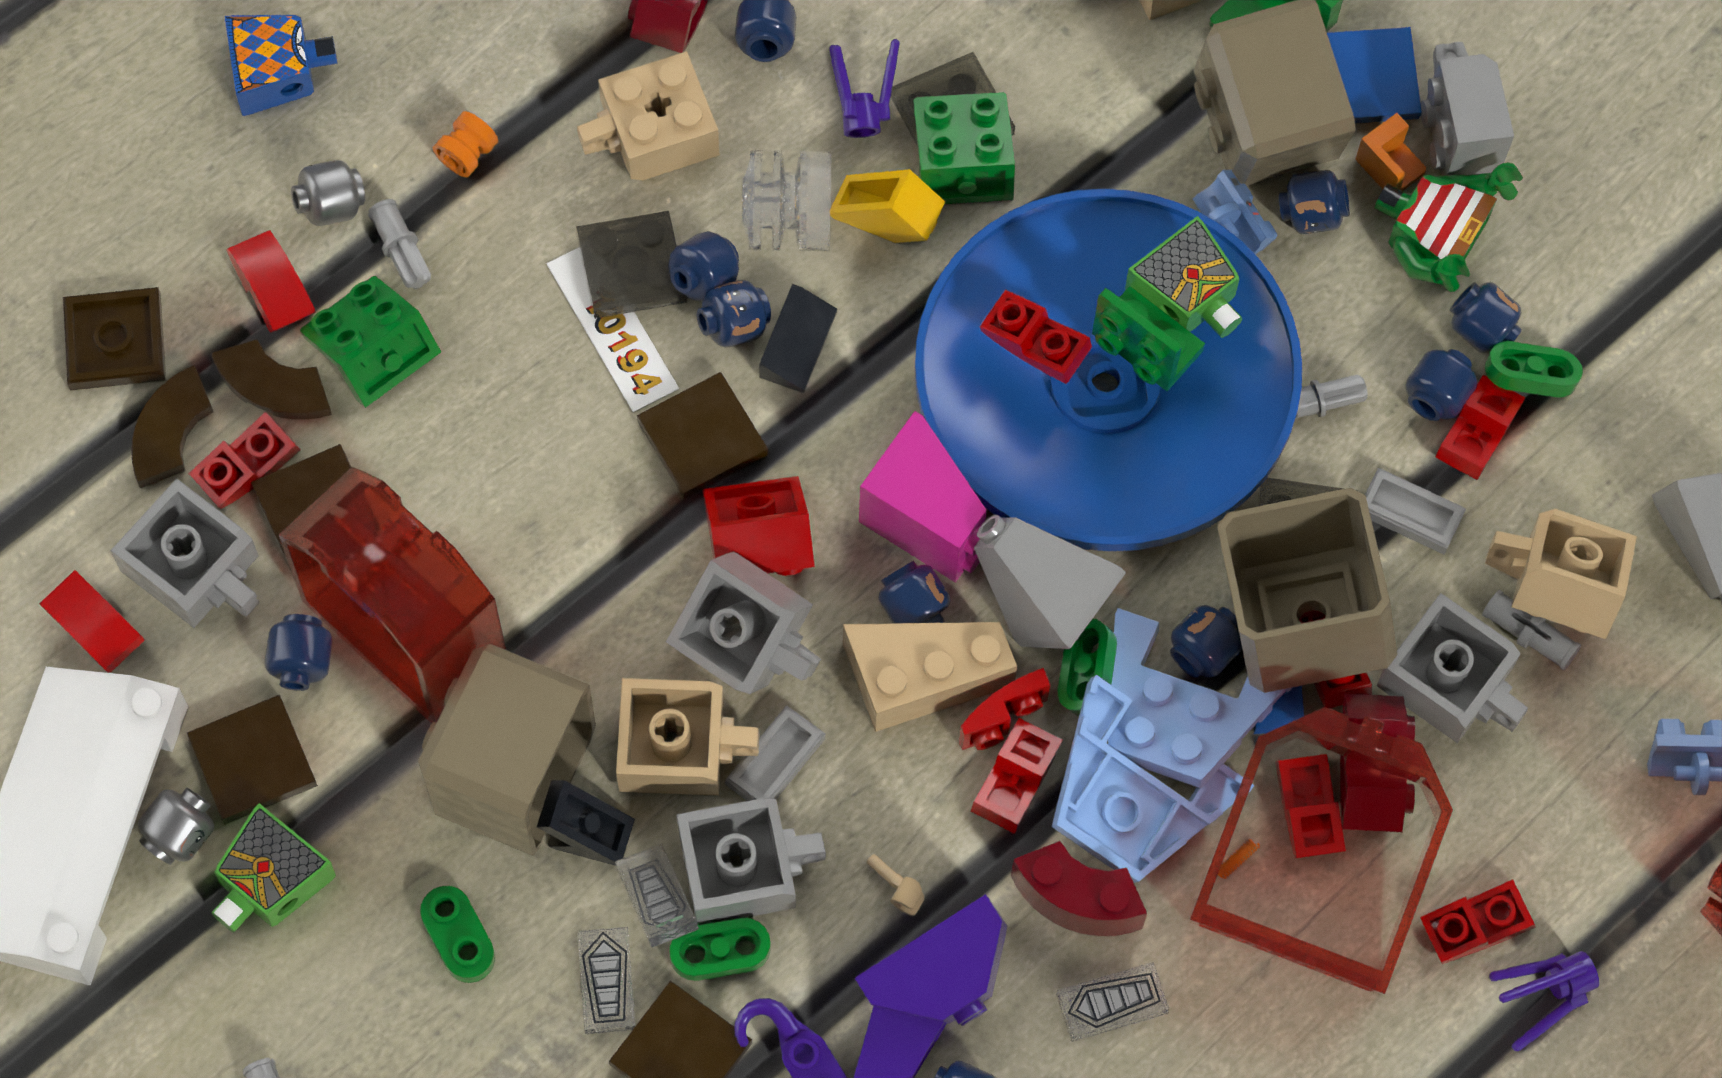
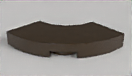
(272, 386)
(165, 426)

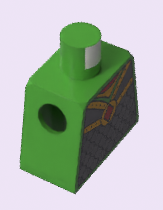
(1189, 279)
(268, 872)

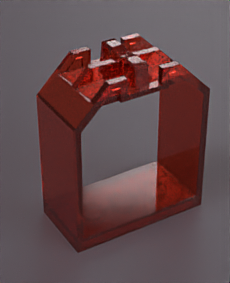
(390, 588)
(1371, 747)

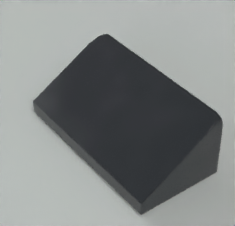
(797, 339)

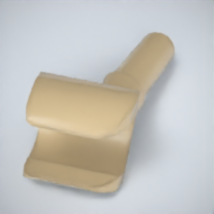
(909, 892)

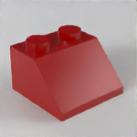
(762, 523)

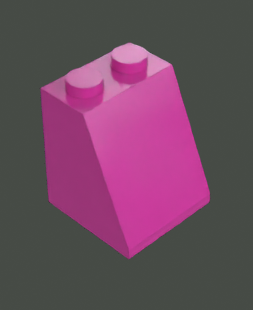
(923, 501)

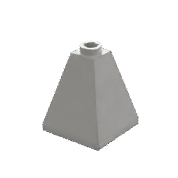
(1695, 520)
(1043, 582)

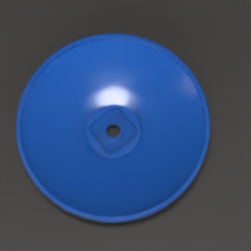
(1088, 462)

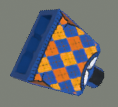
(273, 59)

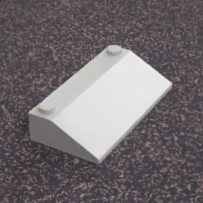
(73, 811)

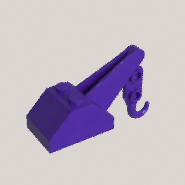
(912, 995)

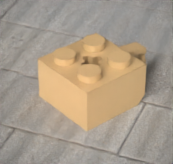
(653, 118)
(1567, 570)
(702, 742)

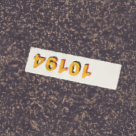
(617, 339)

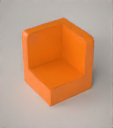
(1387, 157)

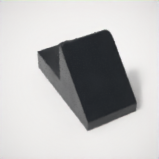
(584, 824)

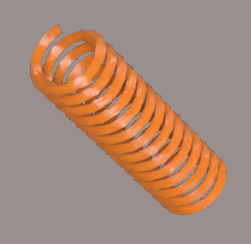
(1236, 858)

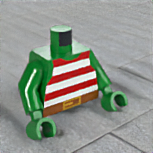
(1443, 221)

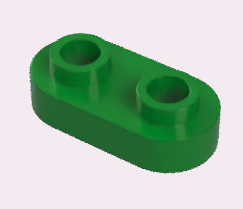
(1533, 369)
(1080, 664)
(456, 932)
(719, 946)

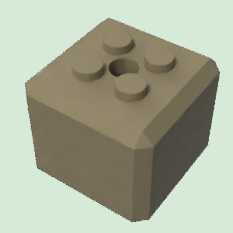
(1273, 92)
(1303, 559)
(502, 743)

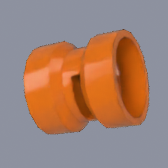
(463, 147)

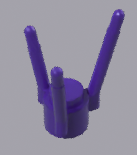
(859, 110)
(1565, 977)

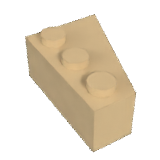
(925, 666)

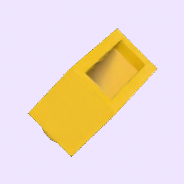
(888, 205)

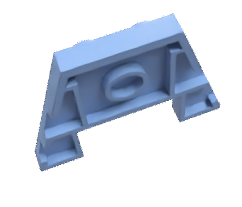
(1173, 722)
(1119, 807)

